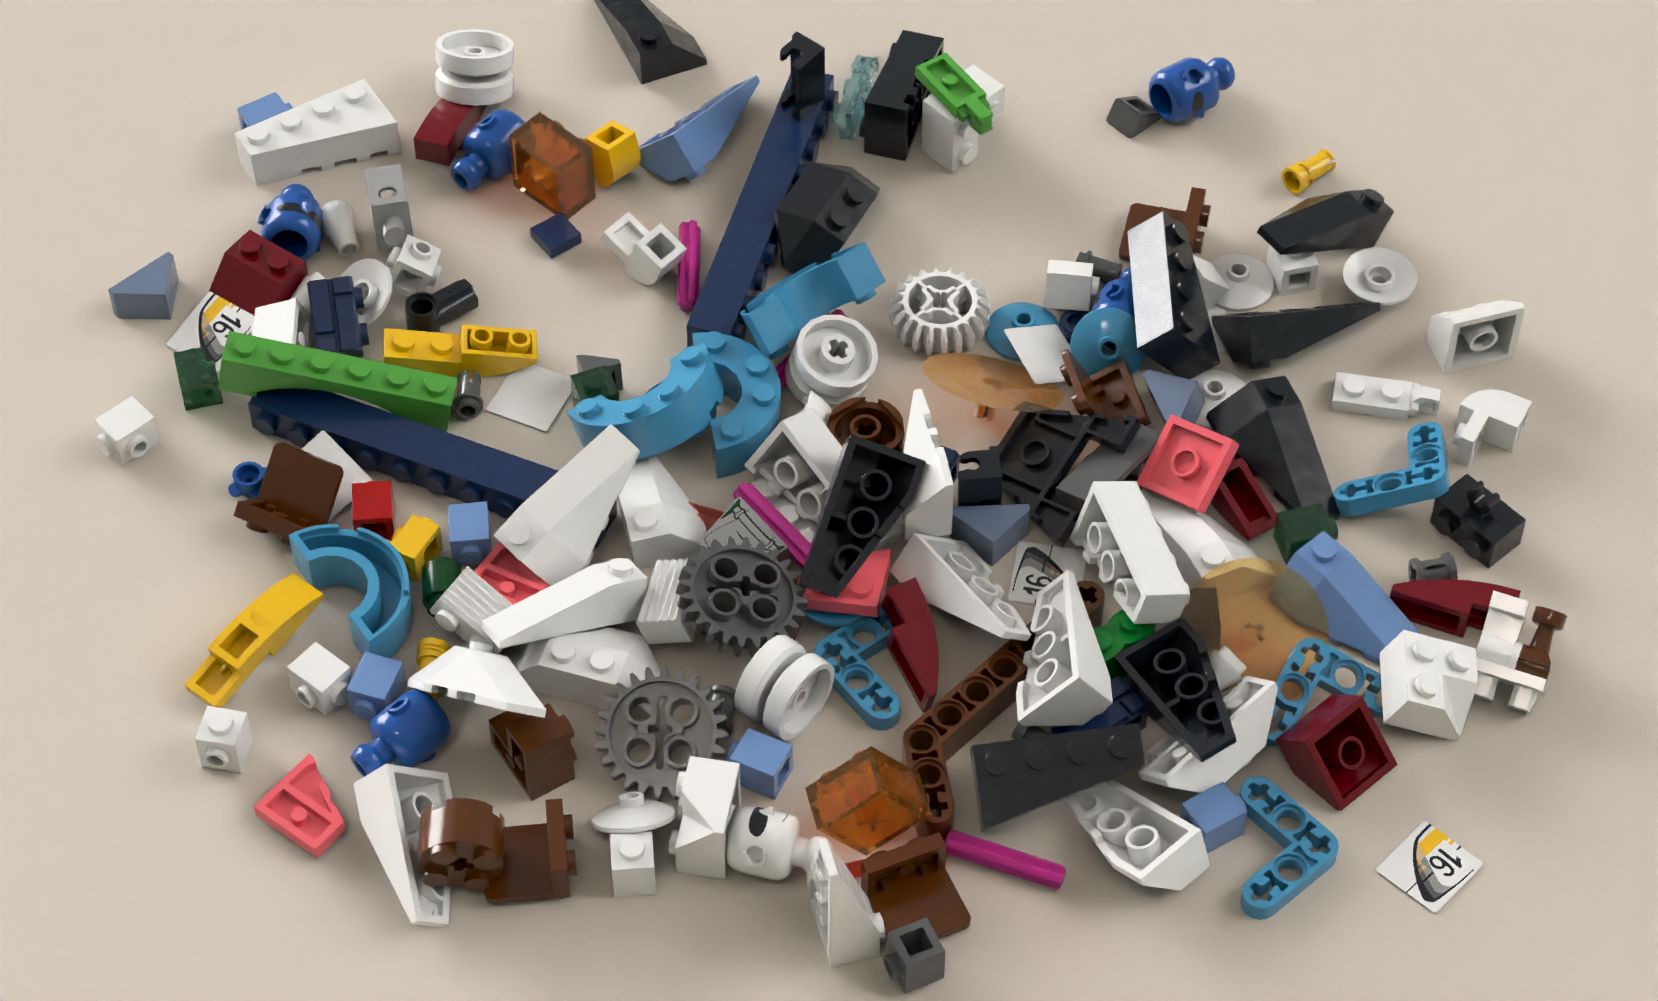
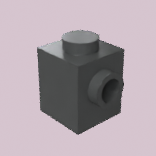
(914, 955)

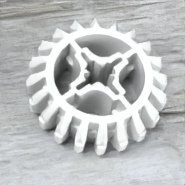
(938, 323)

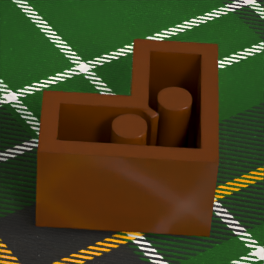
(535, 749)

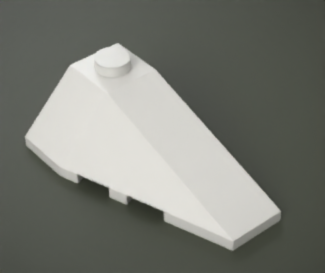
(933, 502)
(565, 516)
(658, 516)
(1194, 538)
(958, 583)
(585, 601)
(1066, 668)
(479, 677)
(390, 813)
(1140, 836)
(841, 910)

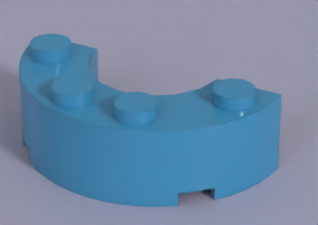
(808, 294)
(755, 387)
(663, 415)
(365, 563)

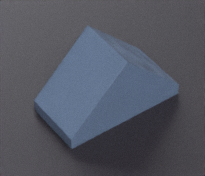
(147, 292)
(1174, 395)
(991, 528)

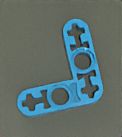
(1421, 482)
(852, 660)
(1323, 676)
(1296, 846)

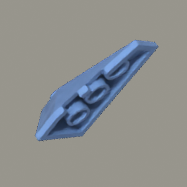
(697, 137)
(1353, 601)

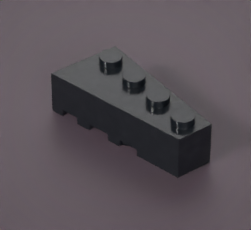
(897, 97)
(1169, 298)
(1042, 770)

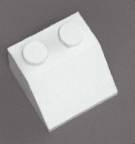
(1475, 334)

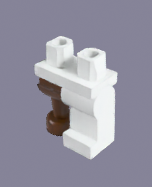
(1514, 663)

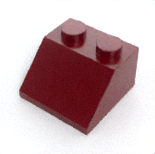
(257, 273)
(1337, 750)

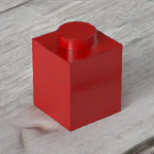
(374, 507)

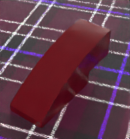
(444, 131)
(1243, 501)
(1447, 603)
(913, 640)

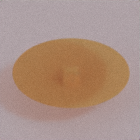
(981, 379)
(1250, 591)

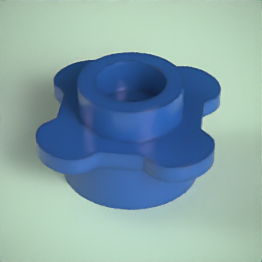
(247, 480)

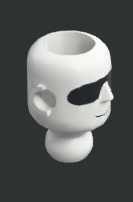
(768, 843)

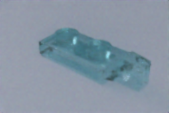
(851, 109)

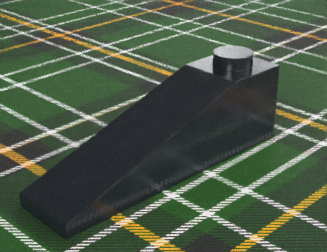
(651, 39)
(1329, 223)
(1274, 335)
(1276, 442)
(860, 507)
(1179, 688)

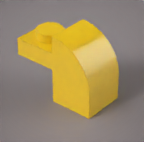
(614, 152)

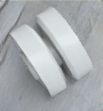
(474, 67)
(832, 359)
(784, 687)

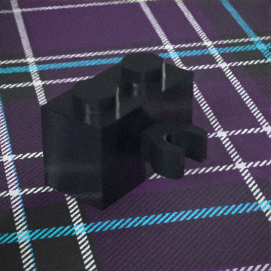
(1478, 521)

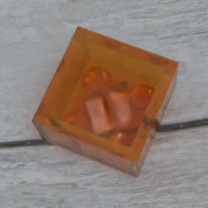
(552, 165)
(868, 800)

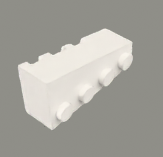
(317, 134)
(800, 464)
(1130, 552)

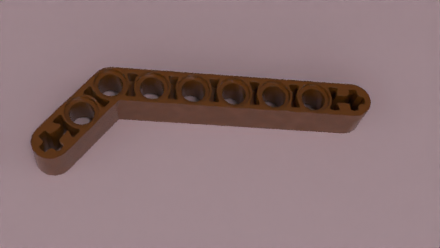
(971, 717)

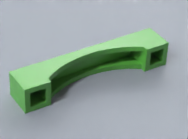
(264, 364)

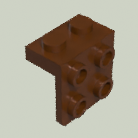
(1193, 218)
(1105, 392)
(294, 493)
(536, 860)
(914, 885)

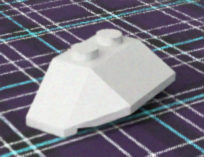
(587, 666)
(1250, 713)

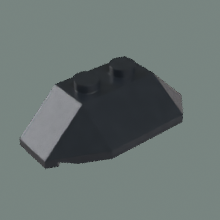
(821, 213)

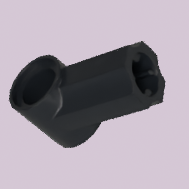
(430, 311)

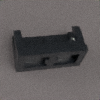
(807, 74)
(983, 484)

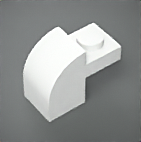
(644, 252)
(1492, 418)

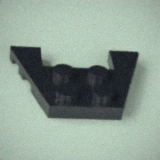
(1042, 451)

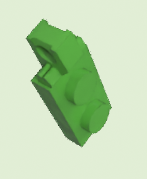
(956, 91)

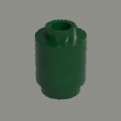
(436, 579)

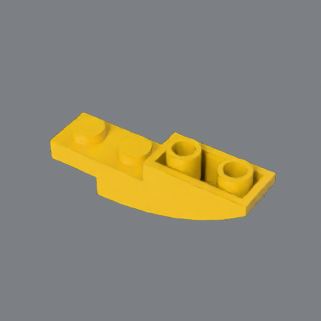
(476, 348)
(252, 636)

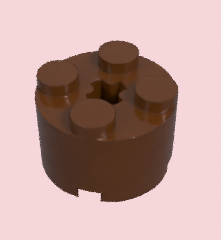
(868, 420)
(461, 844)

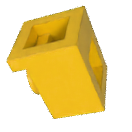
(417, 544)

